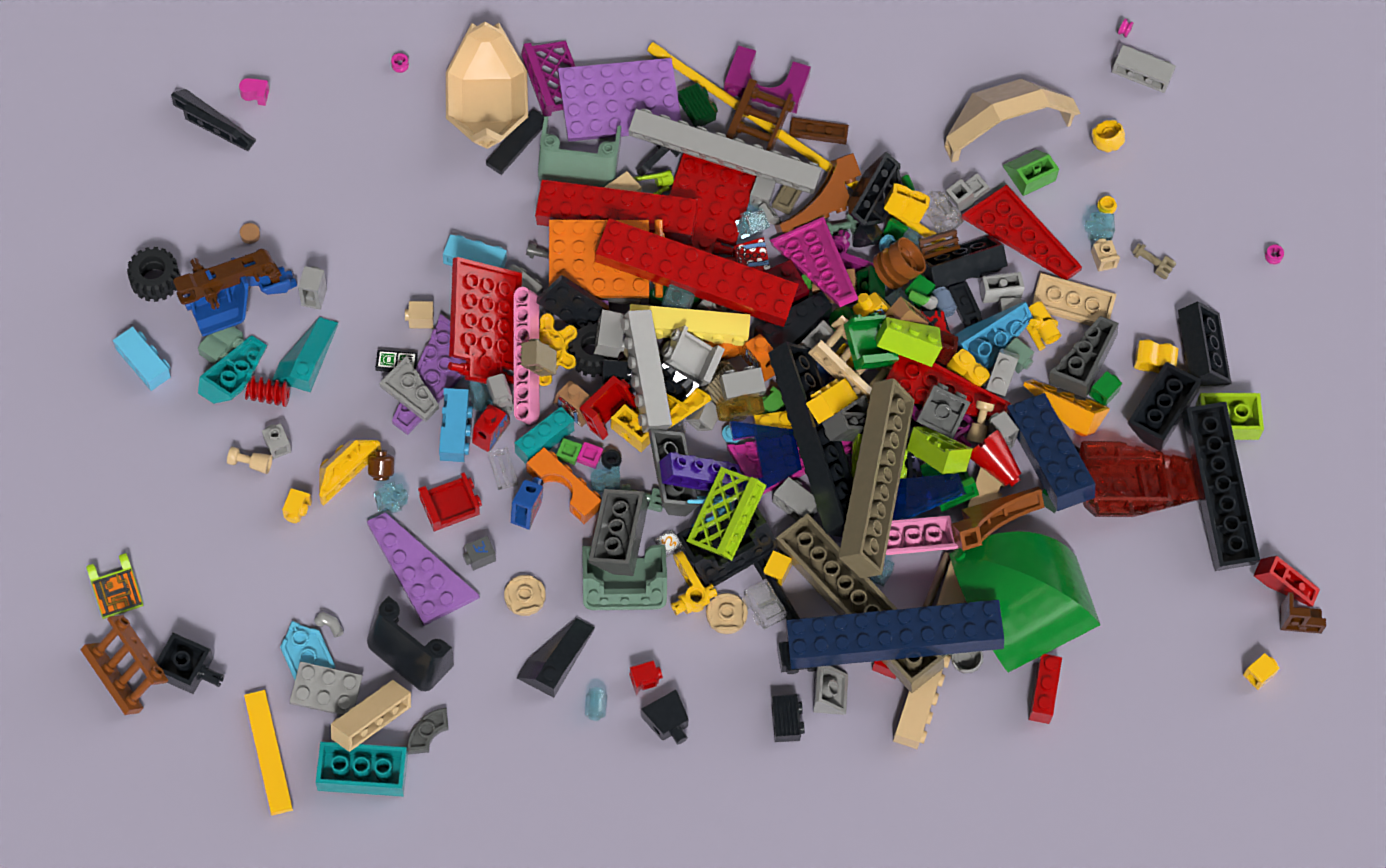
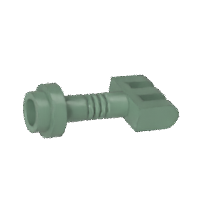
(850, 224)
(651, 498)

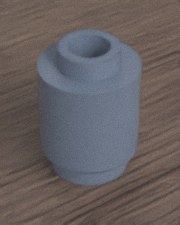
(945, 301)

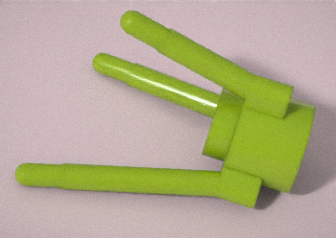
(661, 179)

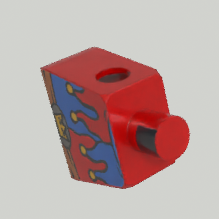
(492, 425)

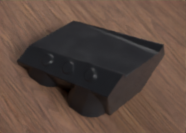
(678, 383)

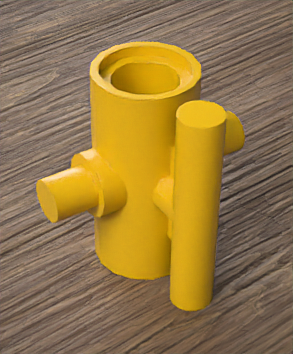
(1042, 326)

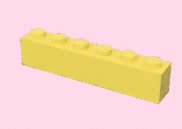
(705, 325)

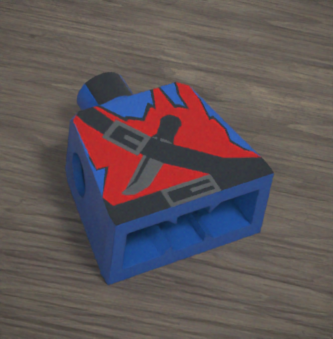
(528, 497)

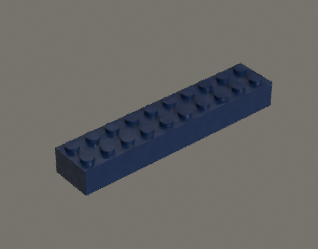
(895, 634)

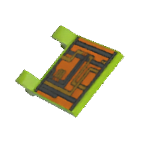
(115, 591)

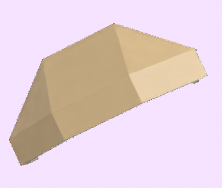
(486, 86)
(1002, 103)

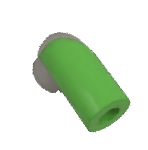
(927, 302)

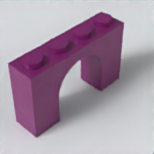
(741, 73)

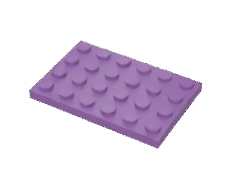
(607, 95)

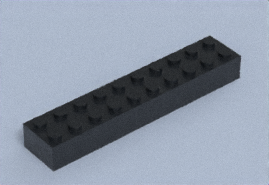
(823, 459)

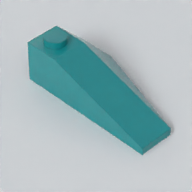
(306, 357)
(232, 372)

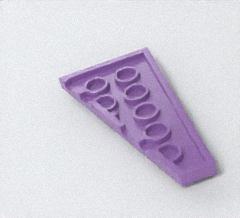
(433, 372)

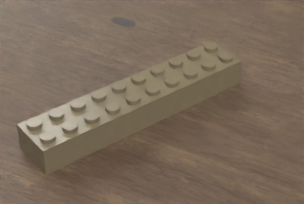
(876, 479)
(819, 563)

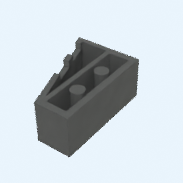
(848, 421)

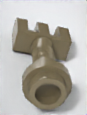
(1164, 266)

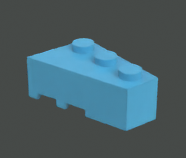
(455, 425)

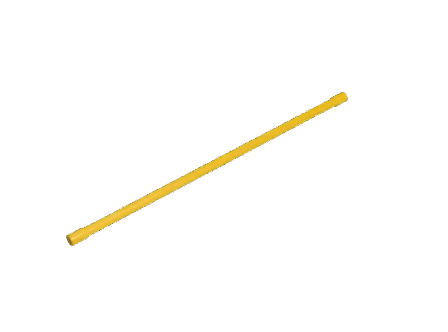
(661, 53)

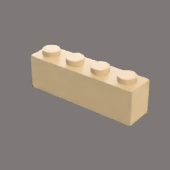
(370, 715)

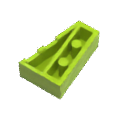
(910, 340)
(939, 450)

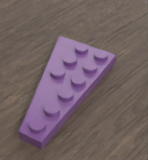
(424, 578)

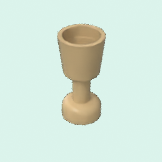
(978, 430)
(256, 461)

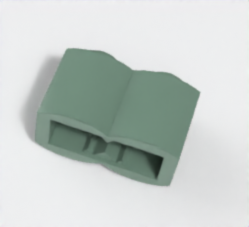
(220, 344)

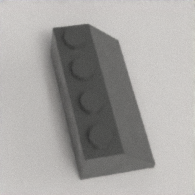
(672, 497)
(619, 531)

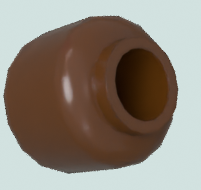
(381, 465)

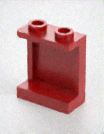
(605, 404)
(450, 502)

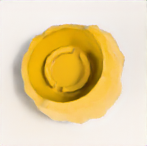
(1108, 136)

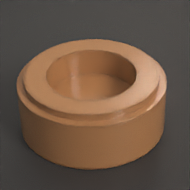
(249, 233)

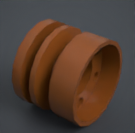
(899, 263)

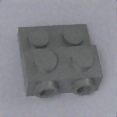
(943, 410)

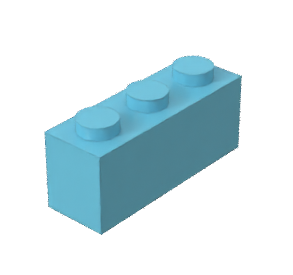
(473, 250)
(142, 358)

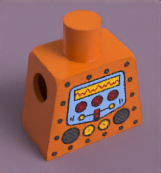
(756, 354)

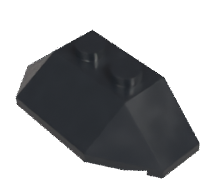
(869, 195)

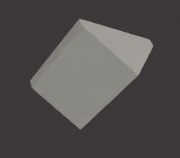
(830, 691)

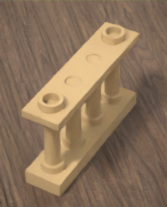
(837, 365)

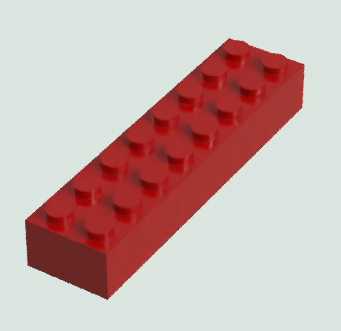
(588, 202)

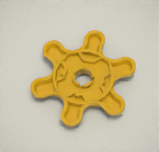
(559, 342)

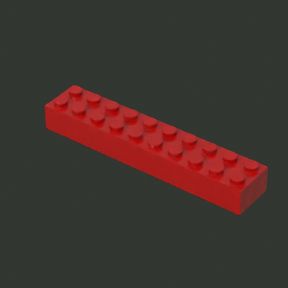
(696, 271)

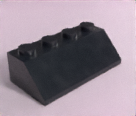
(968, 262)
(1204, 344)
(1163, 405)

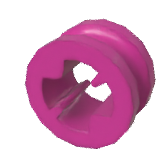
(1125, 28)
(399, 57)
(1277, 259)

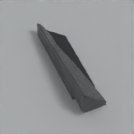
(206, 117)

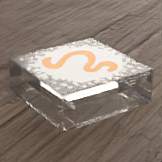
(670, 541)

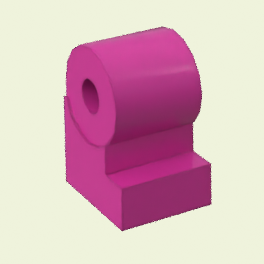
(254, 89)

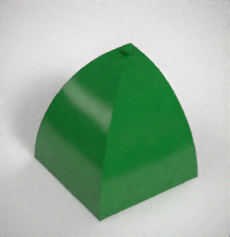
(1037, 589)

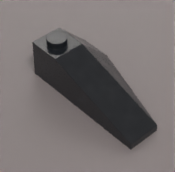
(553, 662)

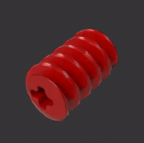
(267, 391)

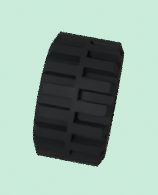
(153, 260)
(586, 362)

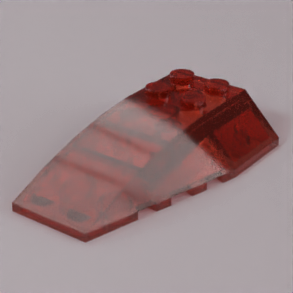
(1136, 479)

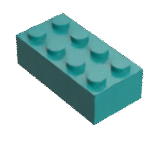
(362, 770)

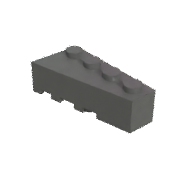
(1082, 364)

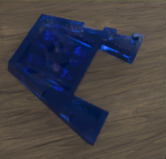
(775, 451)

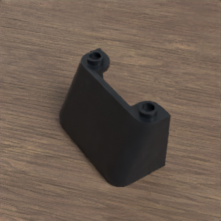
(754, 546)
(416, 663)

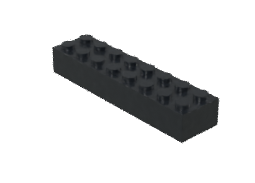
(1220, 486)

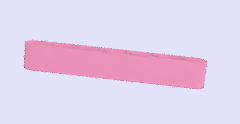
(531, 382)

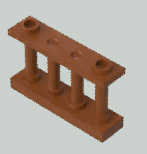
(108, 672)

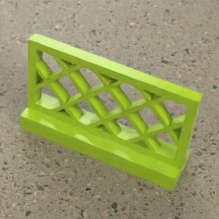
(739, 517)

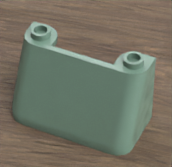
(623, 592)

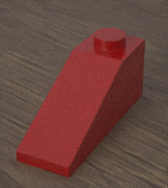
(1284, 579)

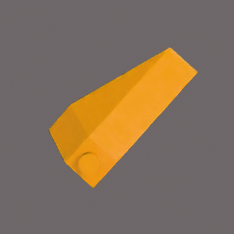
(1075, 413)

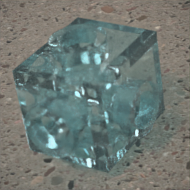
(1100, 226)
(391, 497)

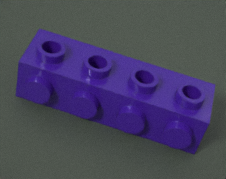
(695, 472)

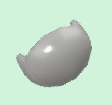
(967, 662)

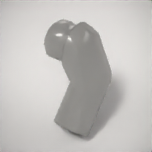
(331, 621)

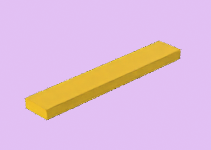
(268, 752)

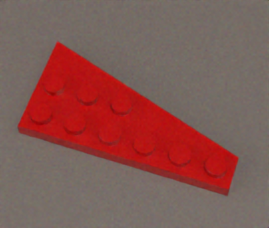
(1016, 226)
(918, 378)

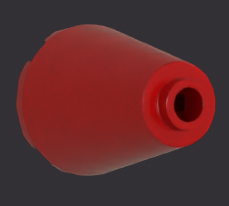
(997, 459)

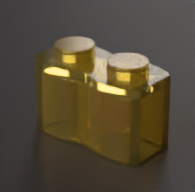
(740, 408)

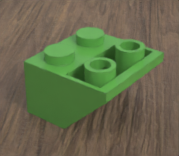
(1032, 171)

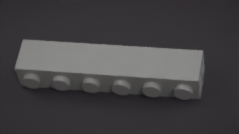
(646, 370)

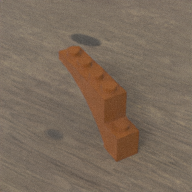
(830, 196)
(989, 516)

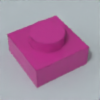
(590, 455)

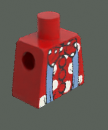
(751, 254)

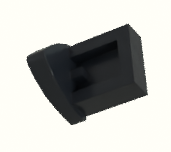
(867, 236)

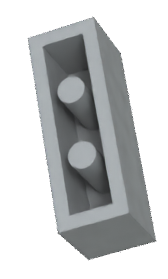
(1143, 68)

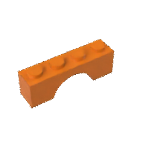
(548, 468)

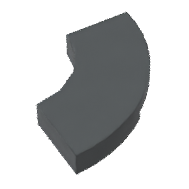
(426, 730)

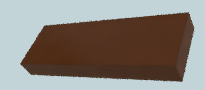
(819, 130)

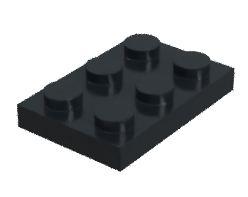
(571, 303)

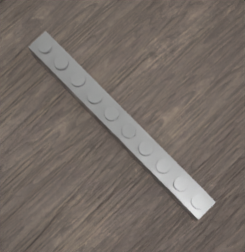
(725, 151)

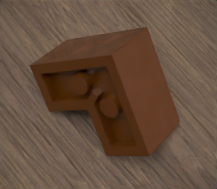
(1299, 618)

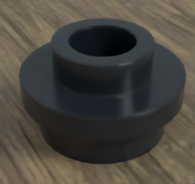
(611, 454)

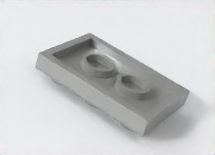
(325, 689)

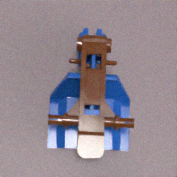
(220, 292)

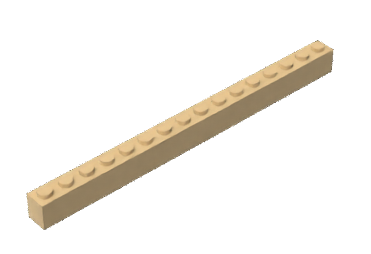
(918, 704)

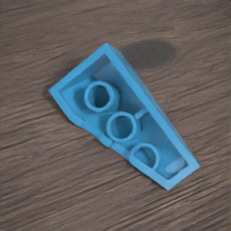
(994, 333)

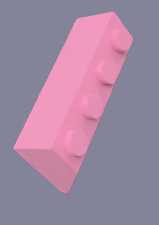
(921, 535)

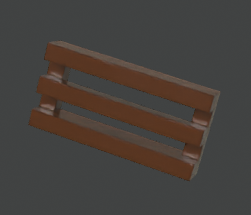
(953, 232)

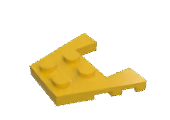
(680, 410)

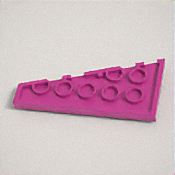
(818, 259)

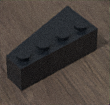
(800, 321)

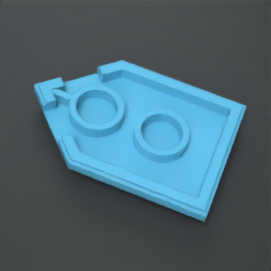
(305, 646)

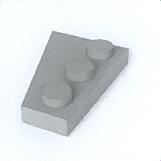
(408, 388)

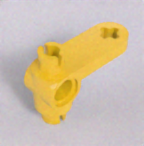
(685, 603)

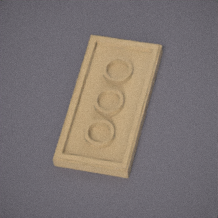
(1073, 300)

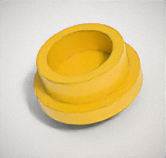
(1107, 205)

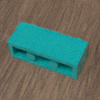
(545, 435)

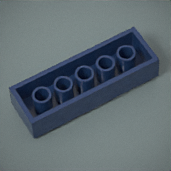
(1051, 452)

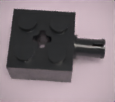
(189, 674)

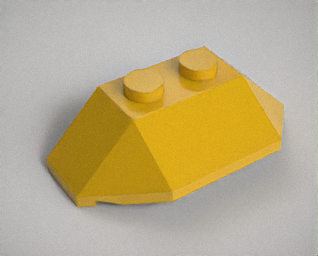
(344, 466)

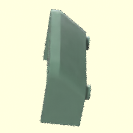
(577, 166)

